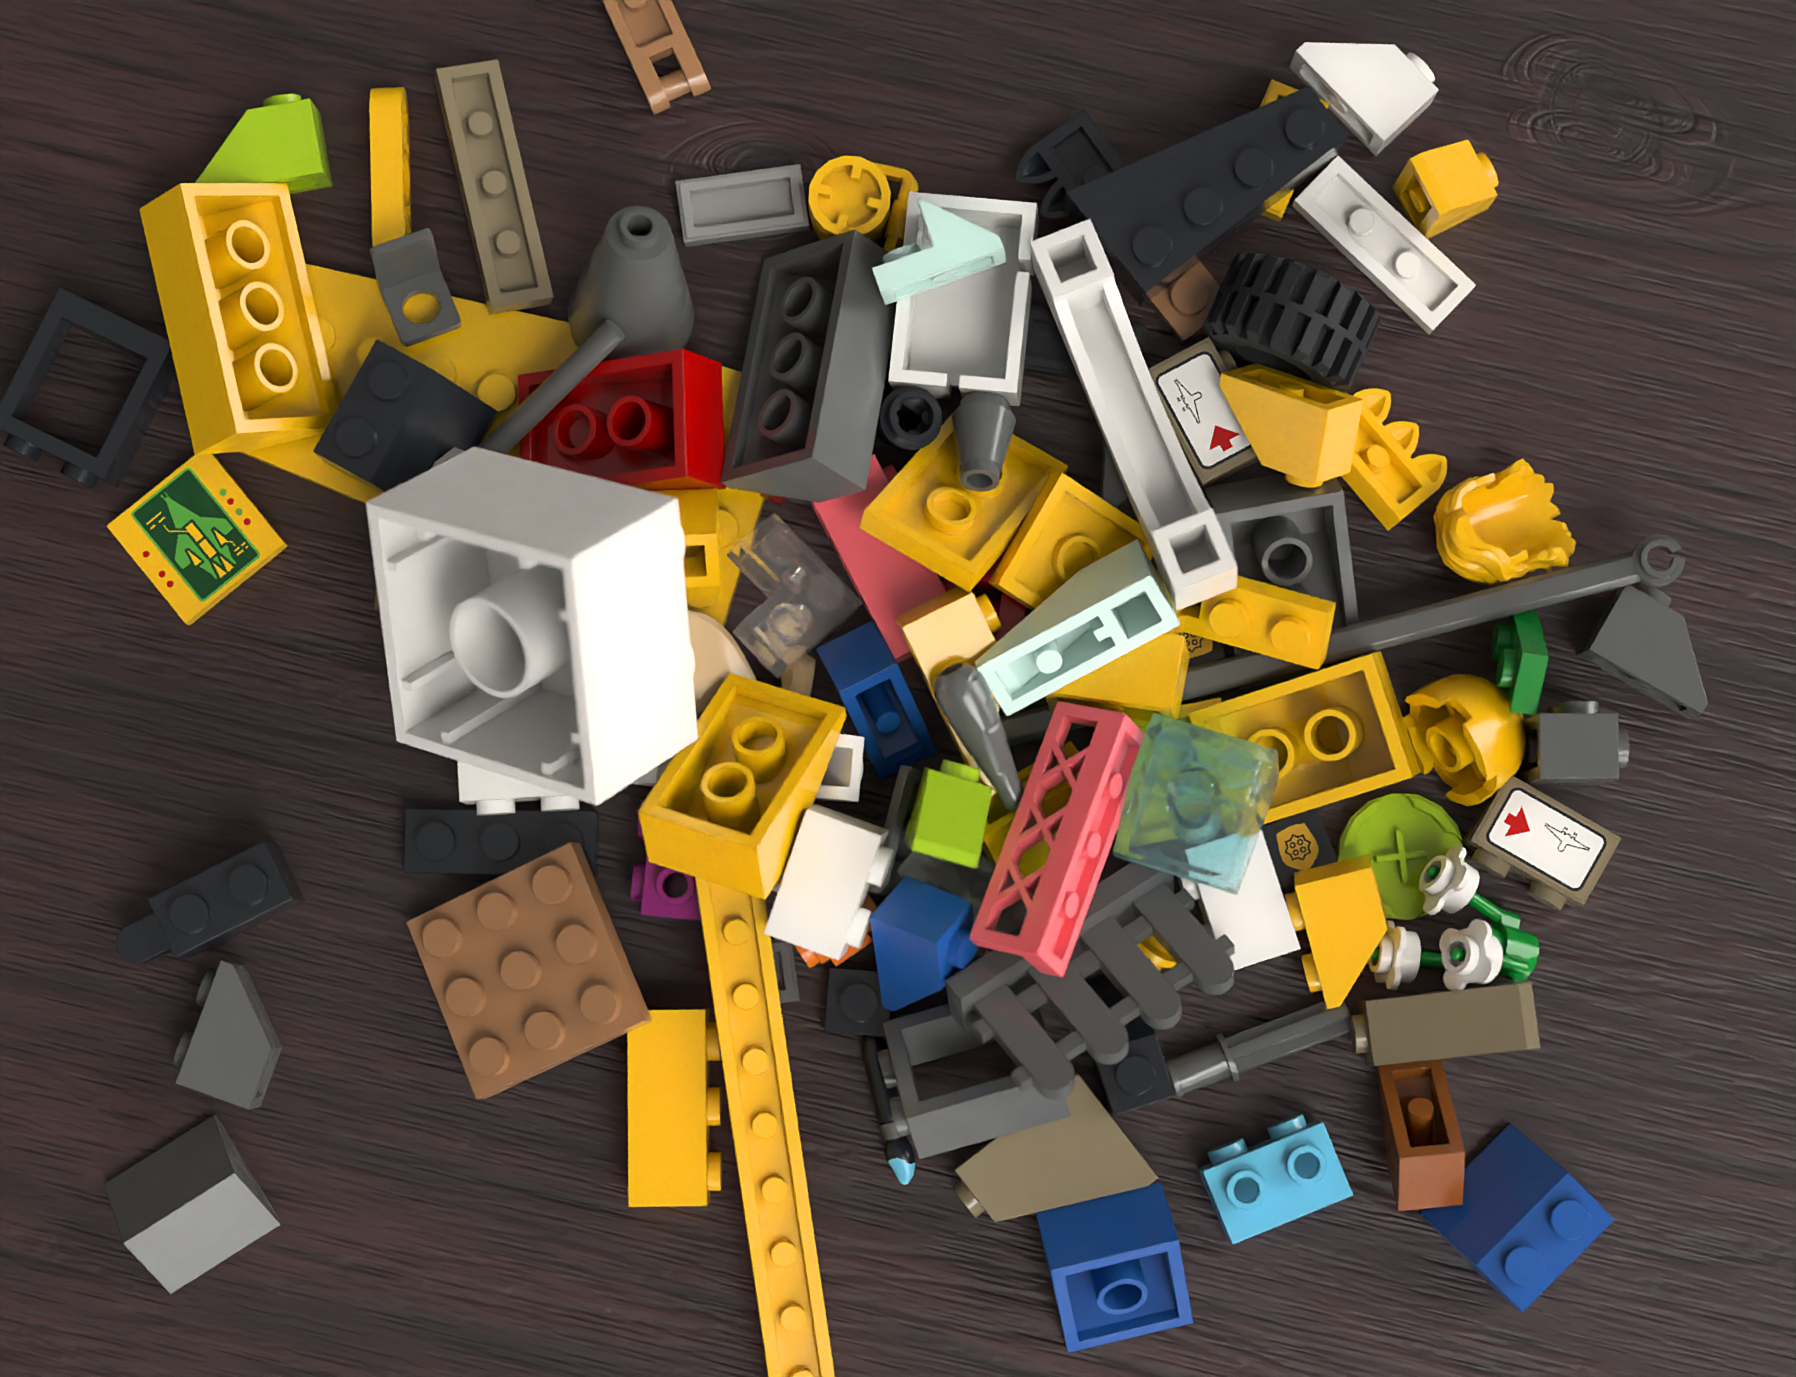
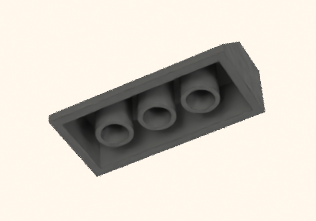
(812, 373)

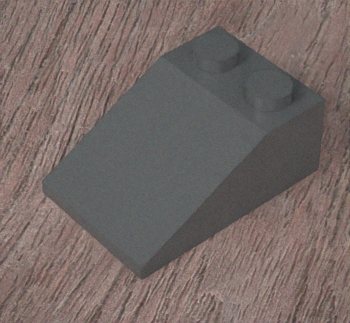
(1290, 541)

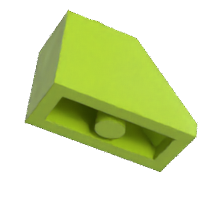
(274, 146)
(949, 814)

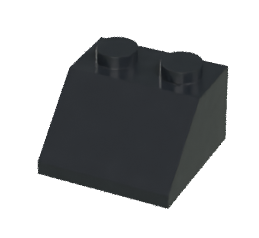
(400, 421)

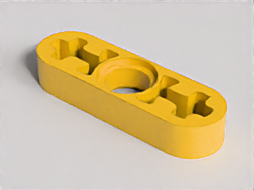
(389, 164)

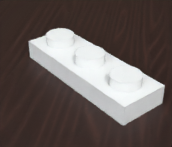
(1383, 245)

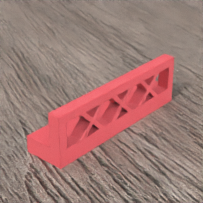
(1078, 849)

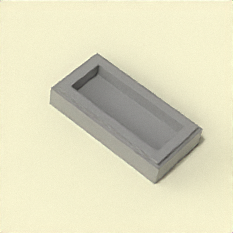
(742, 205)

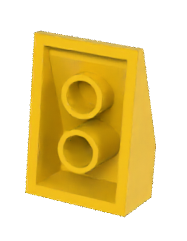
(1332, 733)
(742, 788)

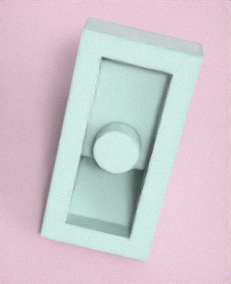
(956, 252)

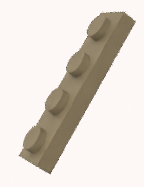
(493, 187)

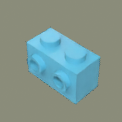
(1273, 1179)

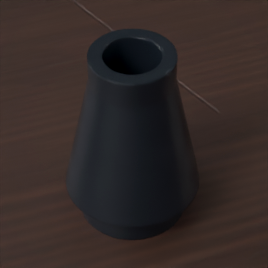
(919, 412)

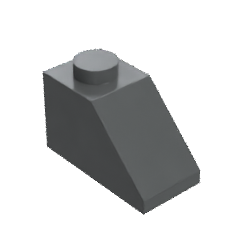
(1647, 648)

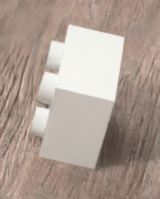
(535, 622)

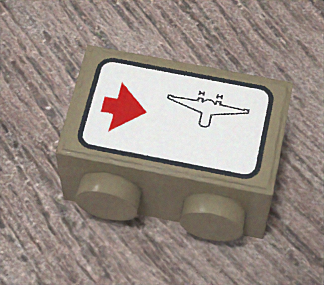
(1201, 413)
(1540, 843)

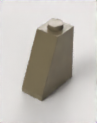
(1446, 1024)
(1052, 1163)

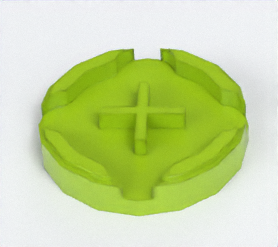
(1401, 839)

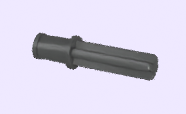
(1256, 1047)

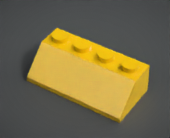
(239, 315)

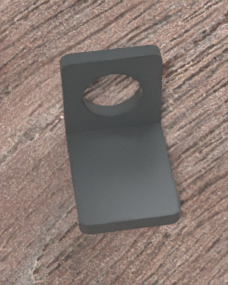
(412, 268)

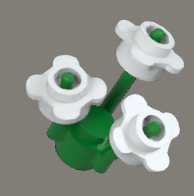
(1468, 954)

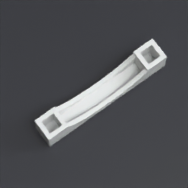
(1131, 416)

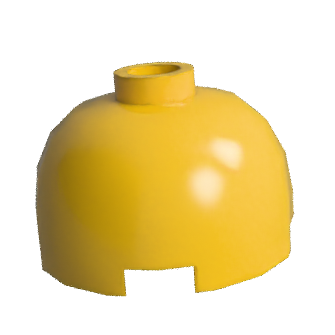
(1466, 735)

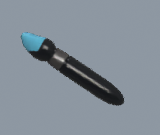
(897, 1149)

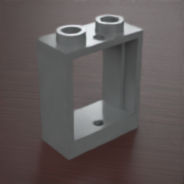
(959, 1116)

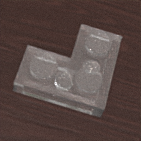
(802, 594)

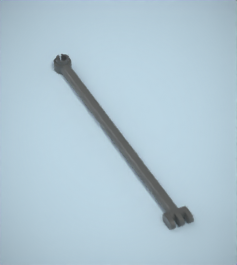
(1410, 625)

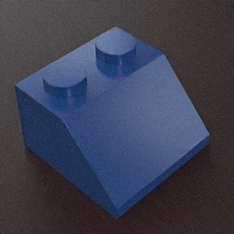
(1519, 1218)
(1115, 1267)

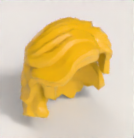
(1501, 527)

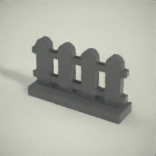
(1005, 988)

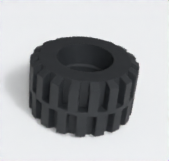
(1291, 320)

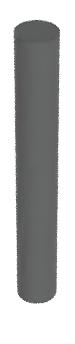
(554, 388)

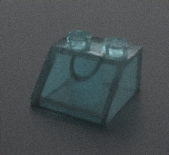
(1196, 803)

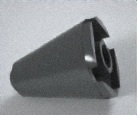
(636, 284)

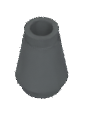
(982, 438)

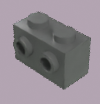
(1573, 746)

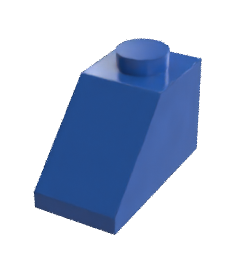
(877, 699)
(920, 941)

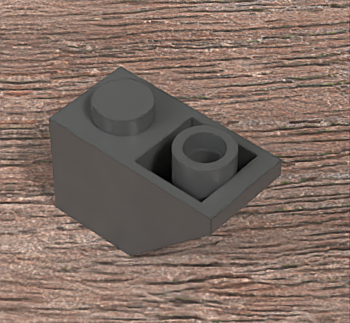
(233, 1041)

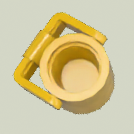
(856, 195)

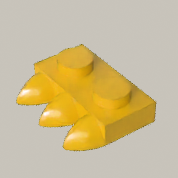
(1382, 465)

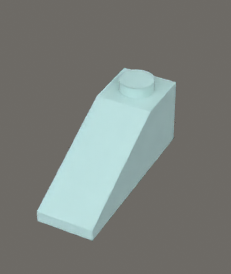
(1080, 628)

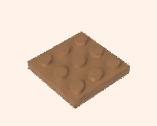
(528, 971)

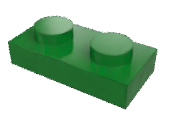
(1521, 660)

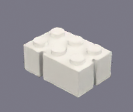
(976, 326)

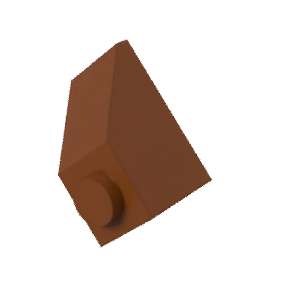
(1421, 1135)

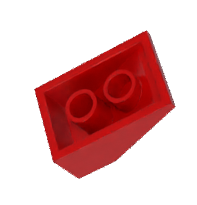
(636, 423)

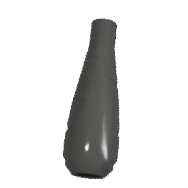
(977, 723)

